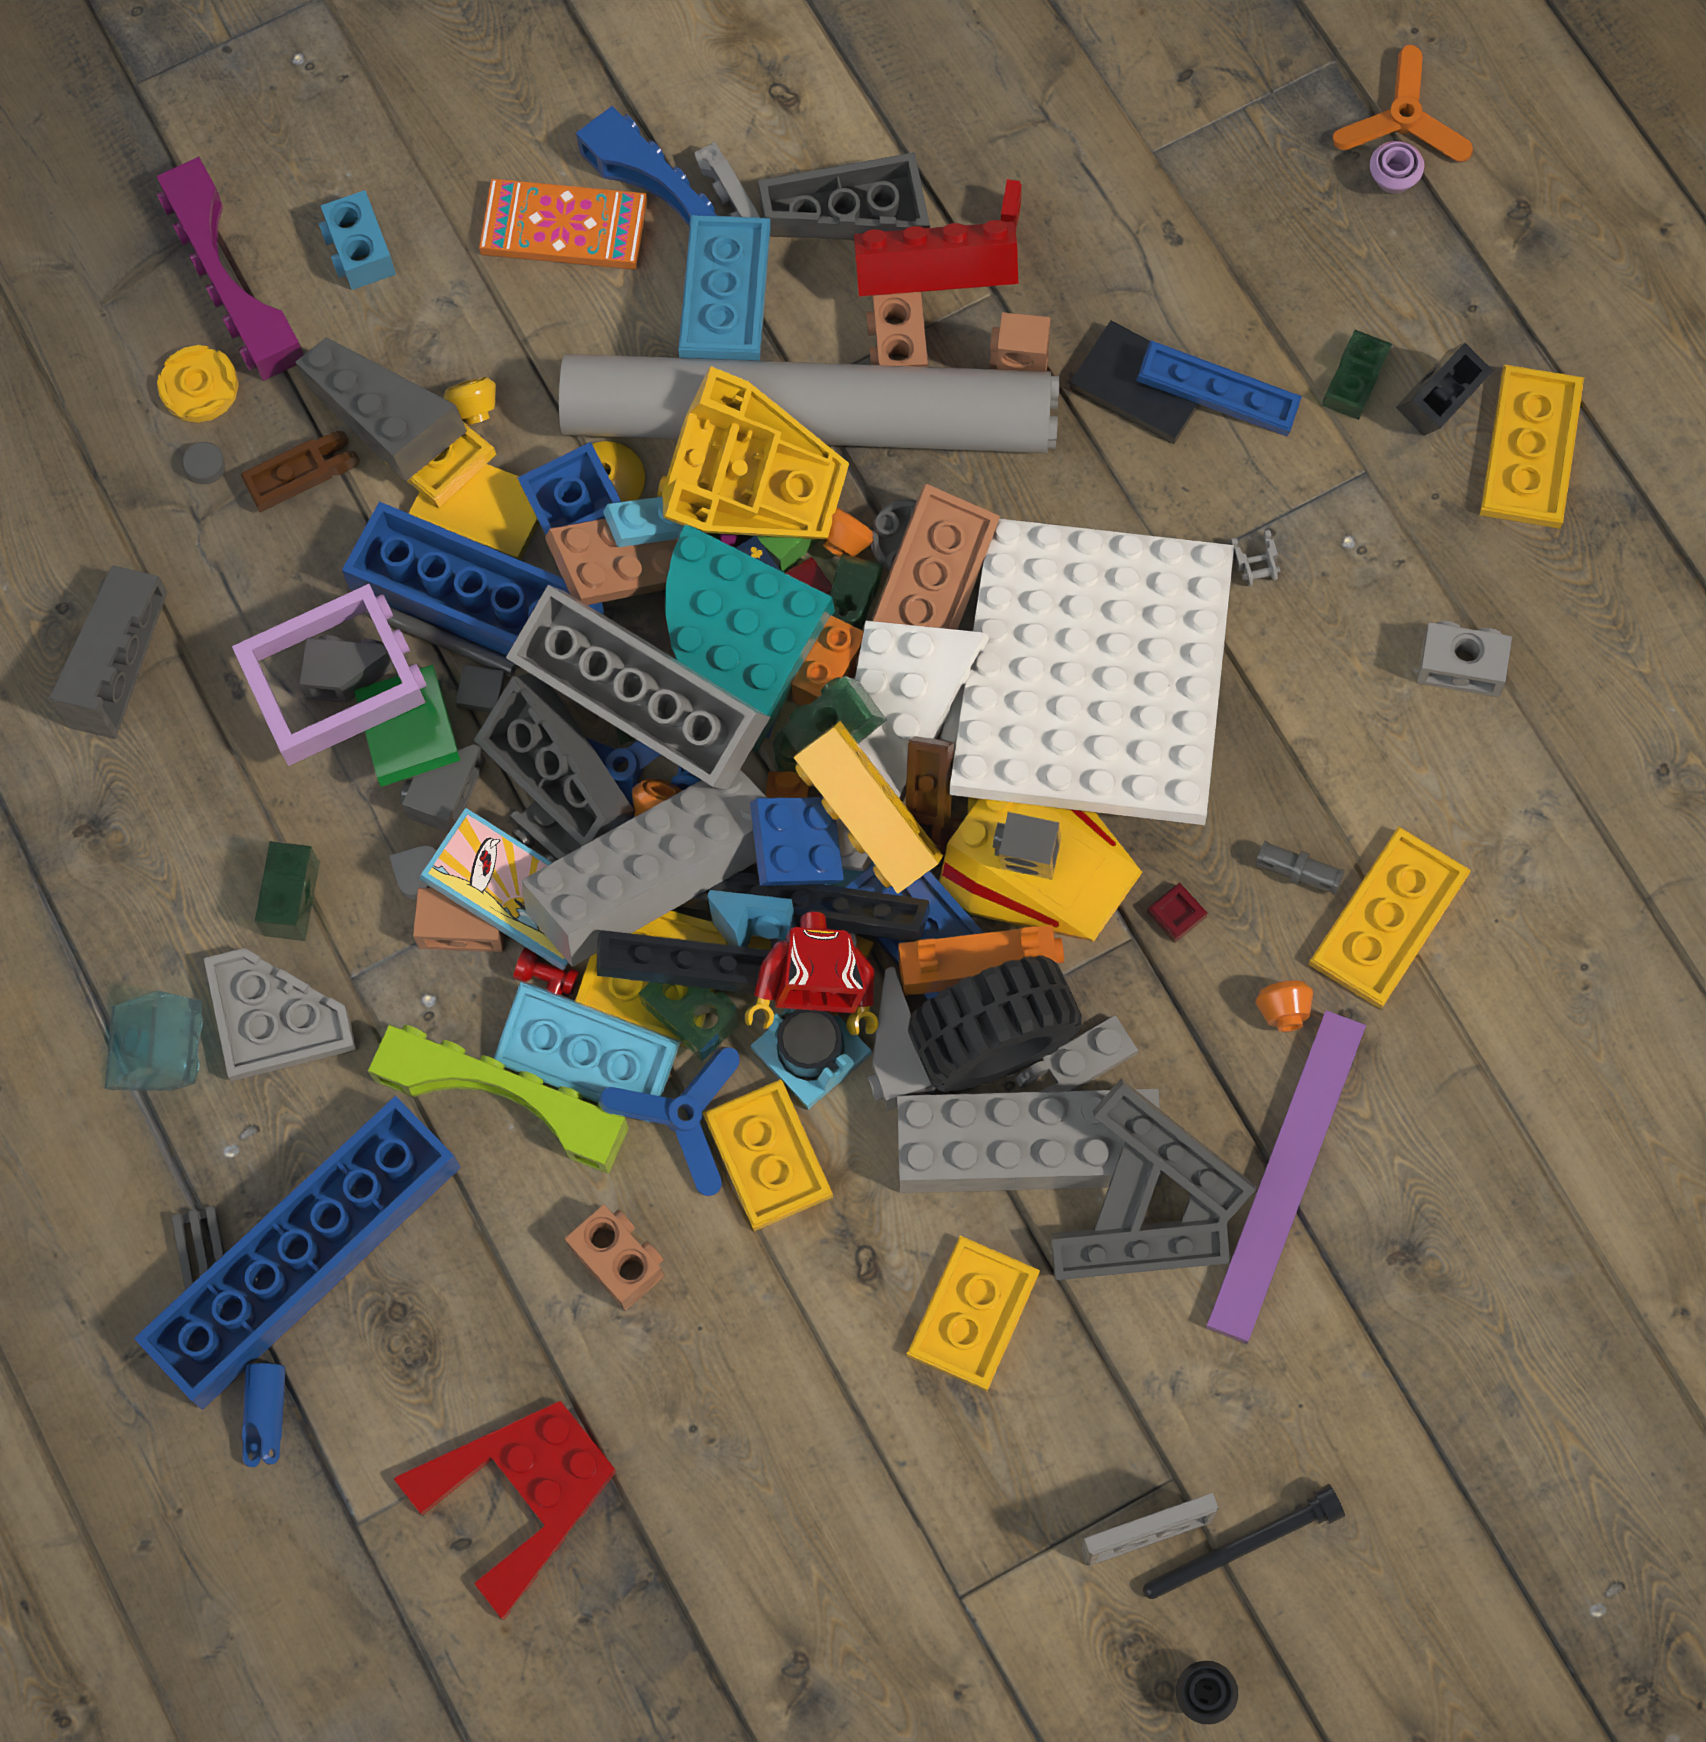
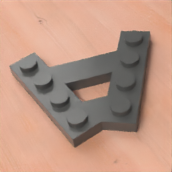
(1119, 1238)

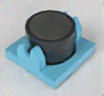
(810, 1049)

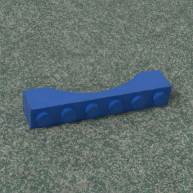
(621, 154)

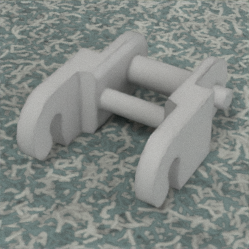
(1242, 562)

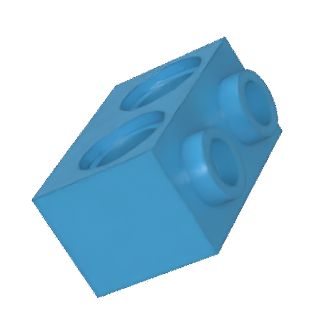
(357, 240)

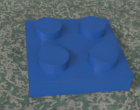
(795, 842)

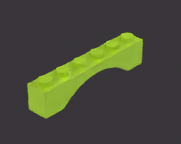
(420, 1066)

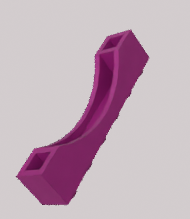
(263, 329)

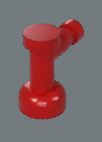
(558, 980)

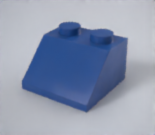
(569, 489)

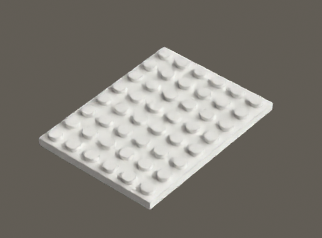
(1095, 672)

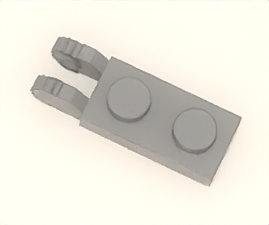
(1083, 1058)

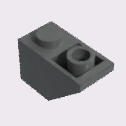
(339, 667)

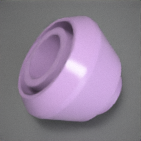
(1396, 166)

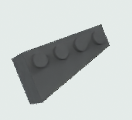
(846, 199)
(385, 410)
(109, 652)
(552, 759)

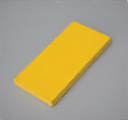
(1532, 446)
(1389, 917)

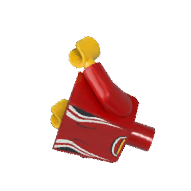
(818, 973)

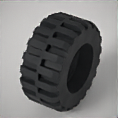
(994, 1023)

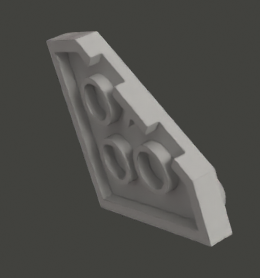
(271, 1017)

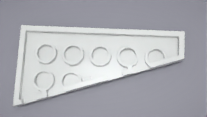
(913, 682)

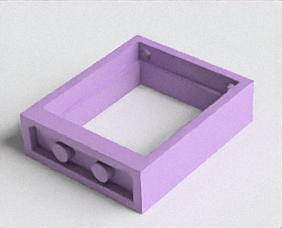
(349, 721)

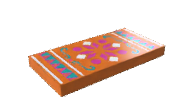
(563, 224)

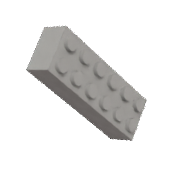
(637, 688)
(644, 867)
(1006, 1141)

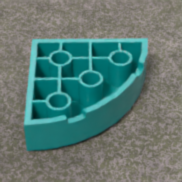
(741, 621)

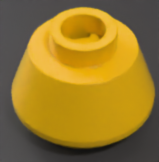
(473, 399)

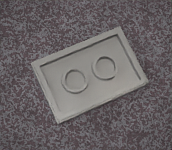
(1149, 1529)

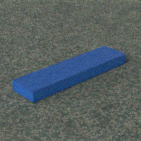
(1219, 388)

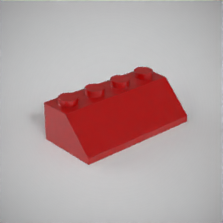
(936, 258)

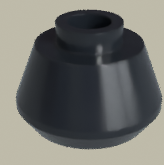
(1220, 1700)

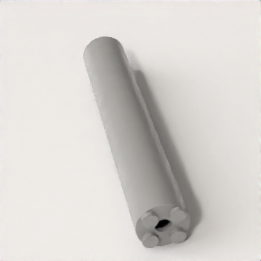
(829, 399)

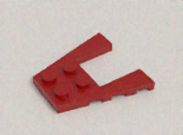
(550, 1467)

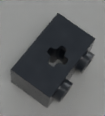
(1444, 389)

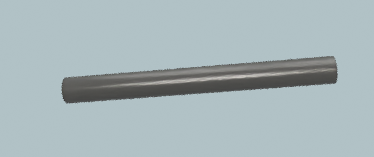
(451, 642)

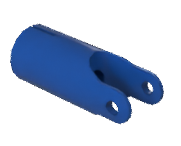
(262, 1413)

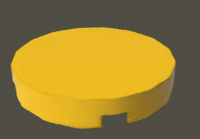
(197, 384)

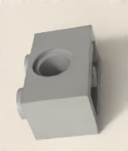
(1444, 669)

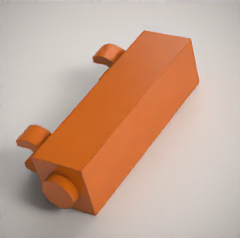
(943, 962)

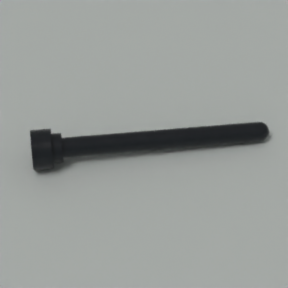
(1320, 1508)

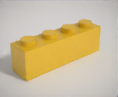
(867, 807)

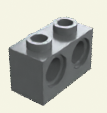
(1027, 845)

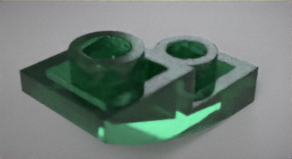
(1357, 374)

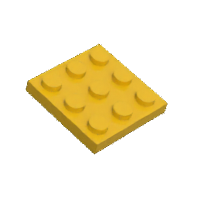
(621, 996)

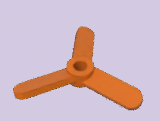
(1418, 124)

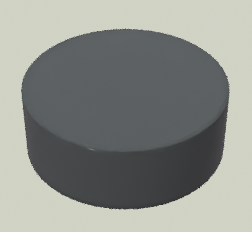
(204, 463)

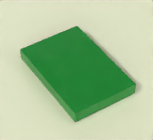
(413, 740)

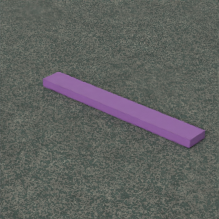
(1285, 1177)

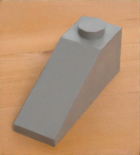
(895, 1060)

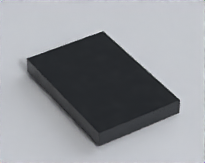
(1110, 380)

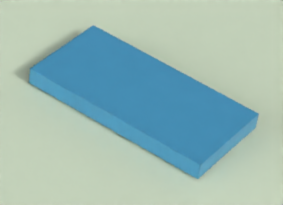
(725, 288)

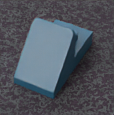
(748, 915)

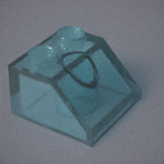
(154, 1043)

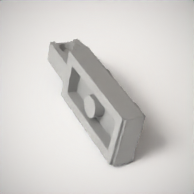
(726, 182)

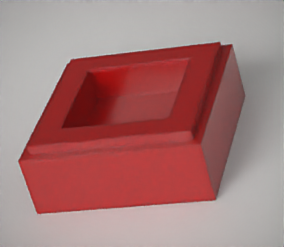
(1012, 202)

